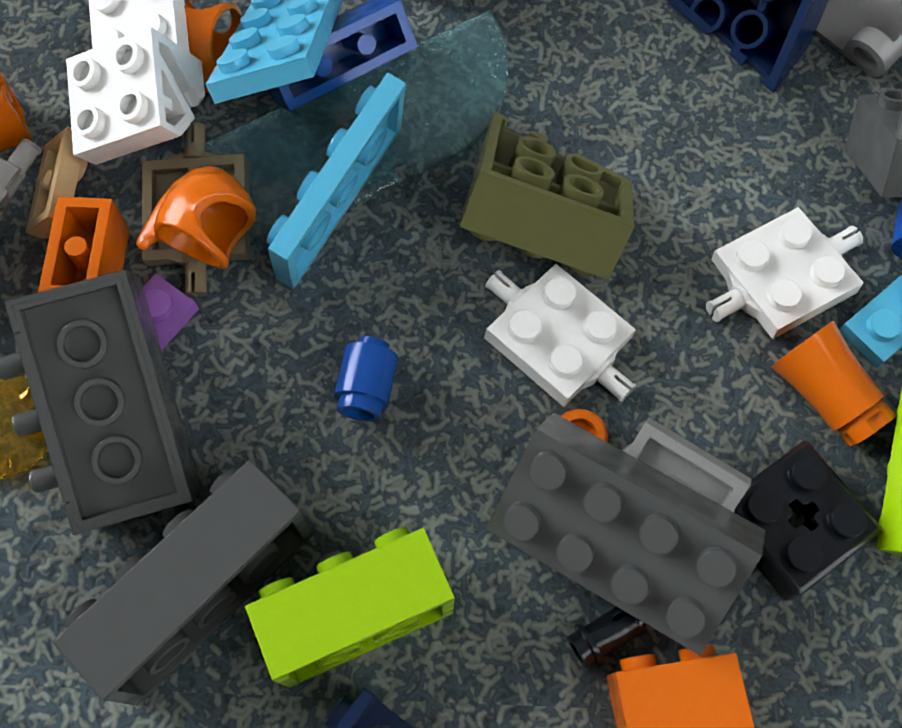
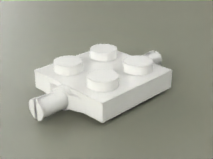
(785, 273)
(560, 335)

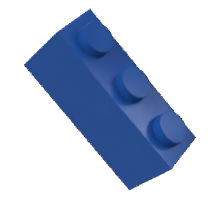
(357, 44)

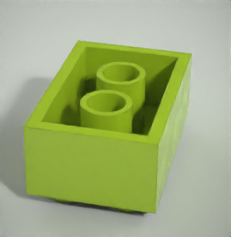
(350, 606)

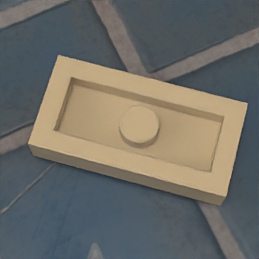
(57, 177)

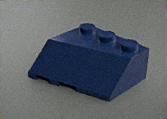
(758, 32)

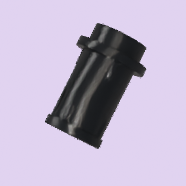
(604, 636)

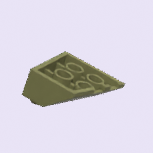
(548, 202)

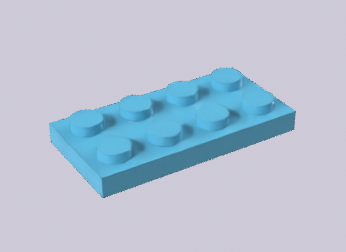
(273, 47)
(329, 193)

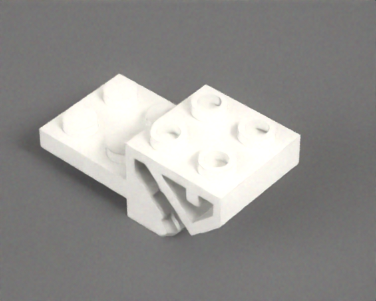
(134, 80)

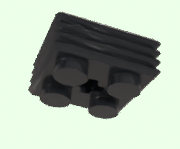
(833, 524)

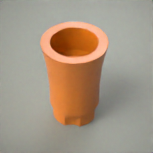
(836, 385)

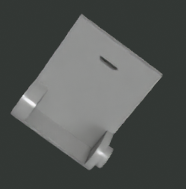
(864, 32)

